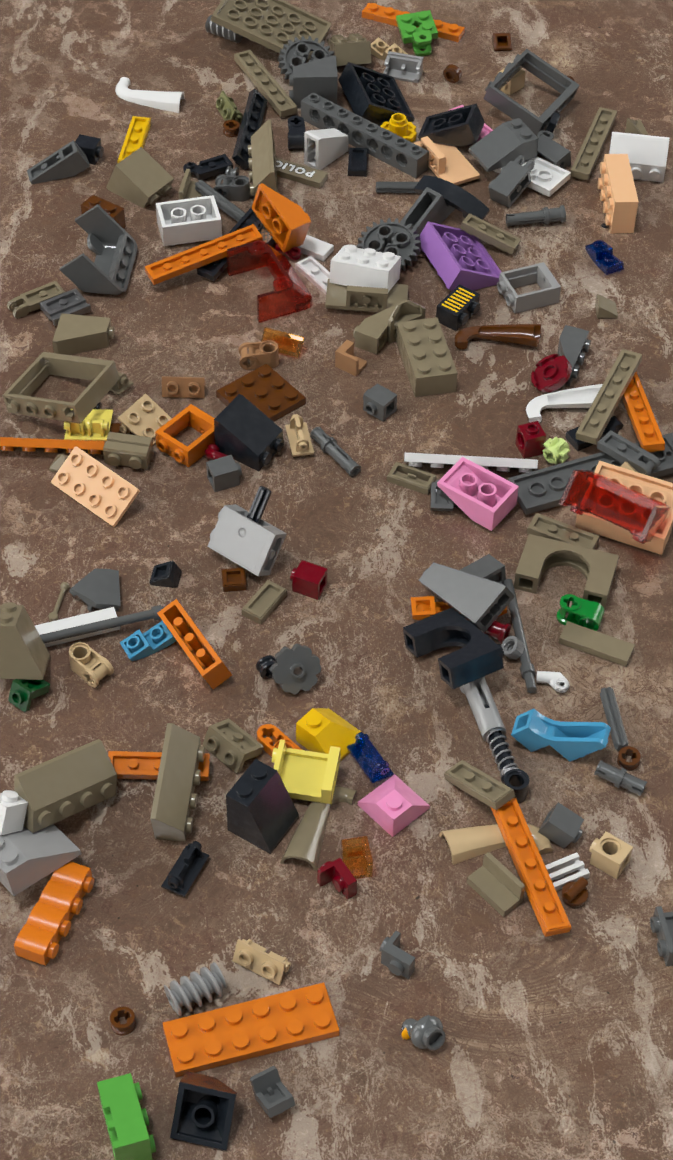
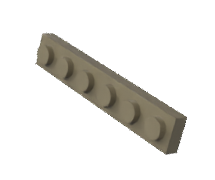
(265, 83)
(593, 143)
(608, 397)

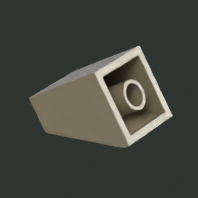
(140, 179)
(21, 647)

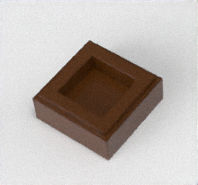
(233, 579)

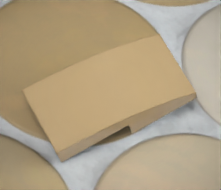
(381, 49)

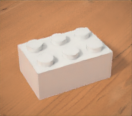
(188, 220)
(365, 268)

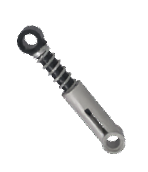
(494, 733)

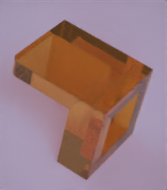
(357, 856)

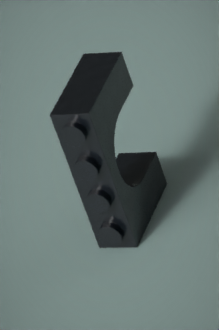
(449, 628)

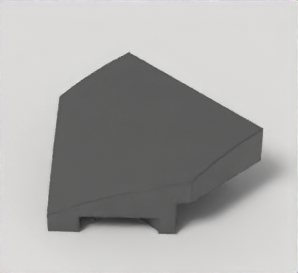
(99, 589)

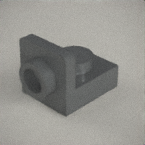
(439, 499)

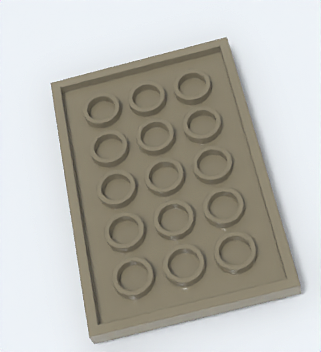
(270, 22)

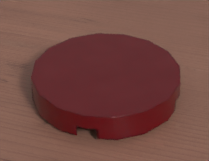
(551, 373)

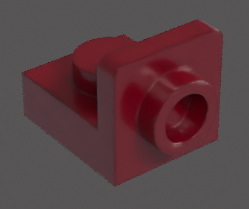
(340, 876)

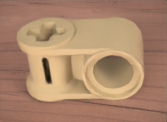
(89, 664)

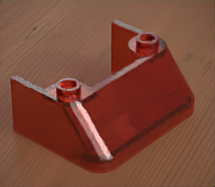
(289, 291)
(614, 503)

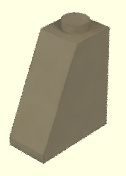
(82, 334)

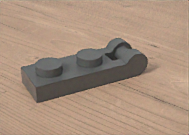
(626, 451)

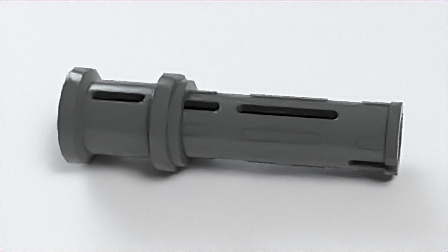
(545, 215)

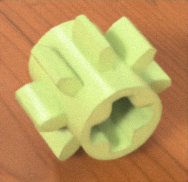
(556, 450)

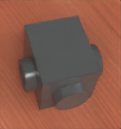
(379, 402)

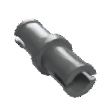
(620, 778)

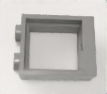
(524, 276)

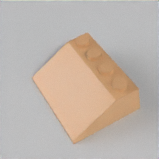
(645, 484)

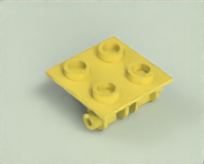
(93, 427)

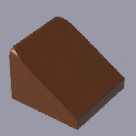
(501, 41)

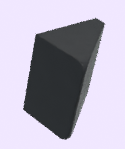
(166, 575)

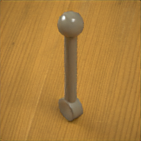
(53, 616)

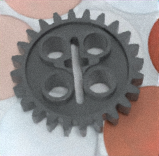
(298, 51)
(393, 238)

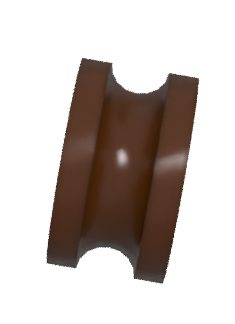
(231, 128)
(628, 751)
(116, 1026)

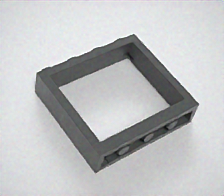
(543, 71)

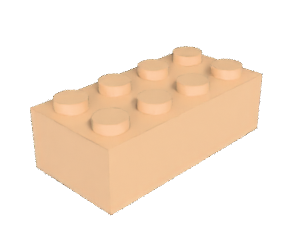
(618, 193)

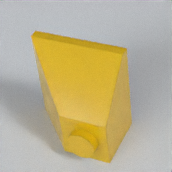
(323, 729)

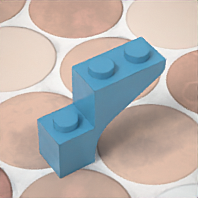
(567, 738)

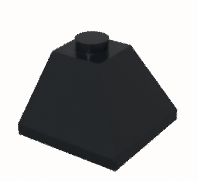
(203, 1111)

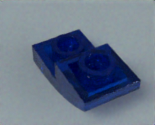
(603, 257)

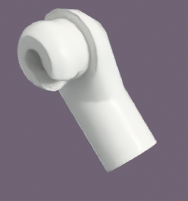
(554, 679)

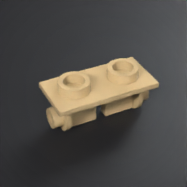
(299, 437)
(258, 961)

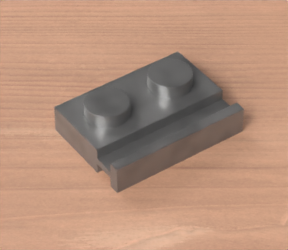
(66, 303)

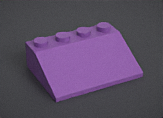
(458, 257)

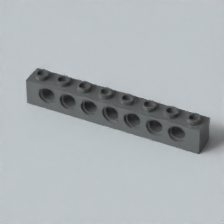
(365, 134)

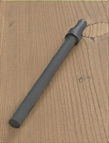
(102, 625)
(527, 668)

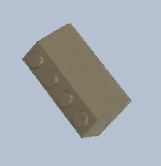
(263, 159)
(176, 784)
(66, 785)

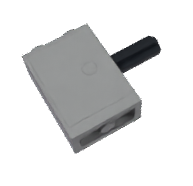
(246, 537)

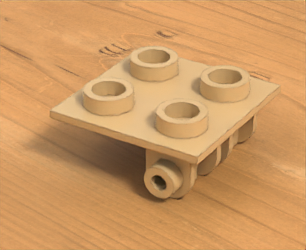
(143, 418)

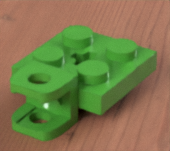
(421, 36)

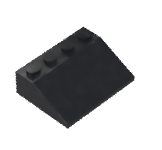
(373, 94)

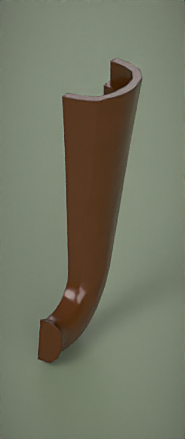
(513, 333)

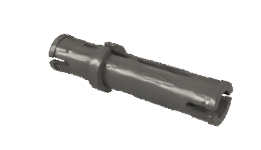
(330, 446)

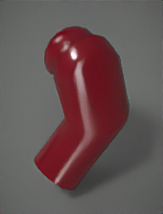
(293, 254)
(212, 452)

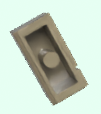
(128, 450)

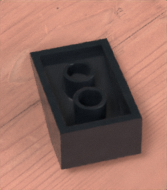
(454, 127)

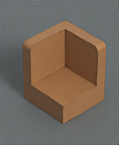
(347, 361)

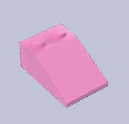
(479, 492)

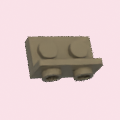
(231, 744)

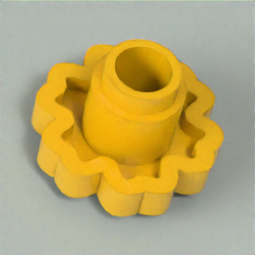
(400, 126)

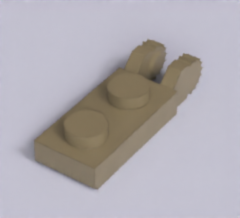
(31, 300)

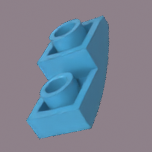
(145, 644)

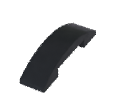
(454, 196)

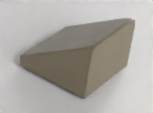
(605, 307)

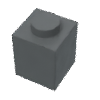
(223, 473)
(561, 826)

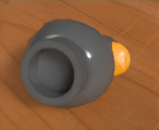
(425, 1032)

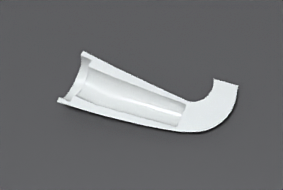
(156, 99)
(571, 398)

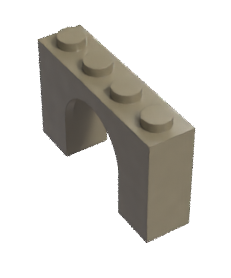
(544, 553)

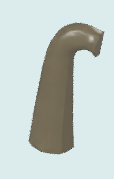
(309, 834)

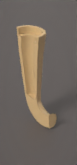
(478, 840)

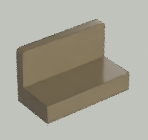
(187, 187)
(497, 885)

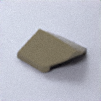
(404, 311)

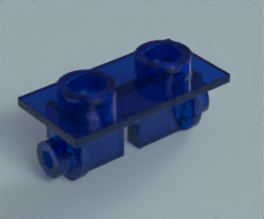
(369, 758)

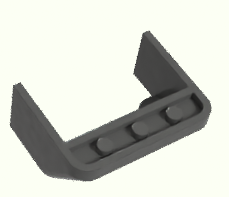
(114, 255)

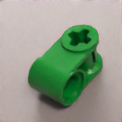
(582, 612)

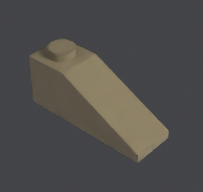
(373, 331)

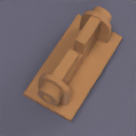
(183, 387)

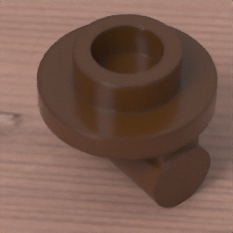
(575, 892)

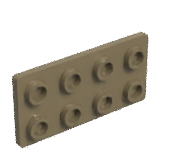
(364, 298)

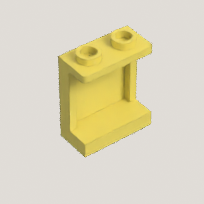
(307, 773)

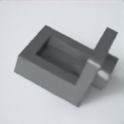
(396, 959)
(271, 1092)

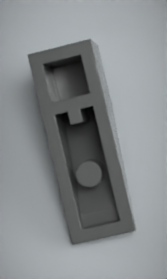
(61, 164)

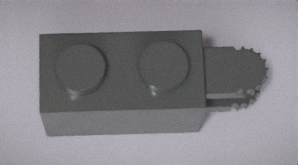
(511, 181)

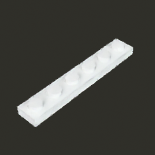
(502, 464)

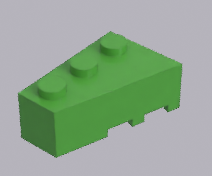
(126, 1119)

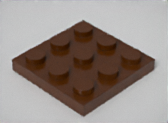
(265, 391)

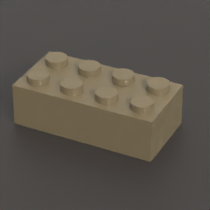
(426, 357)

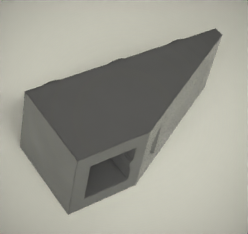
(572, 345)

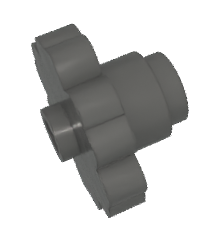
(296, 668)

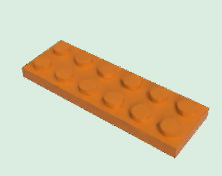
(250, 1029)

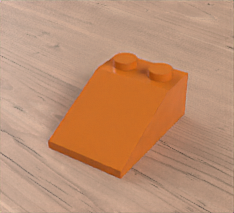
(281, 218)

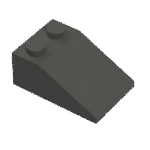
(505, 144)

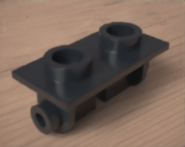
(186, 869)

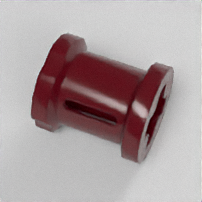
(498, 631)

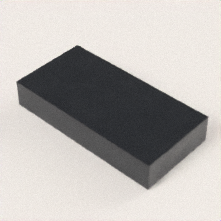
(357, 162)

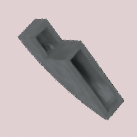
(427, 208)

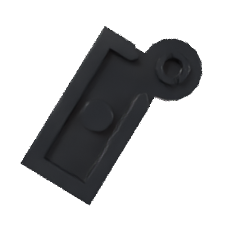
(209, 167)

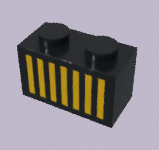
(458, 307)

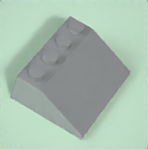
(32, 856)

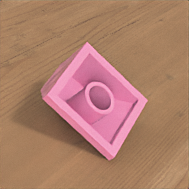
(393, 805)

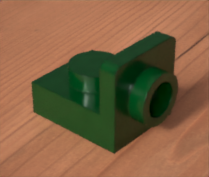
(24, 690)

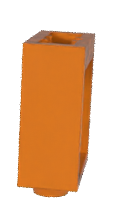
(191, 417)

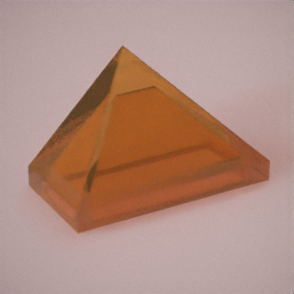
(287, 343)

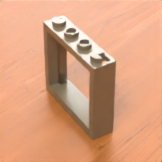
(101, 372)

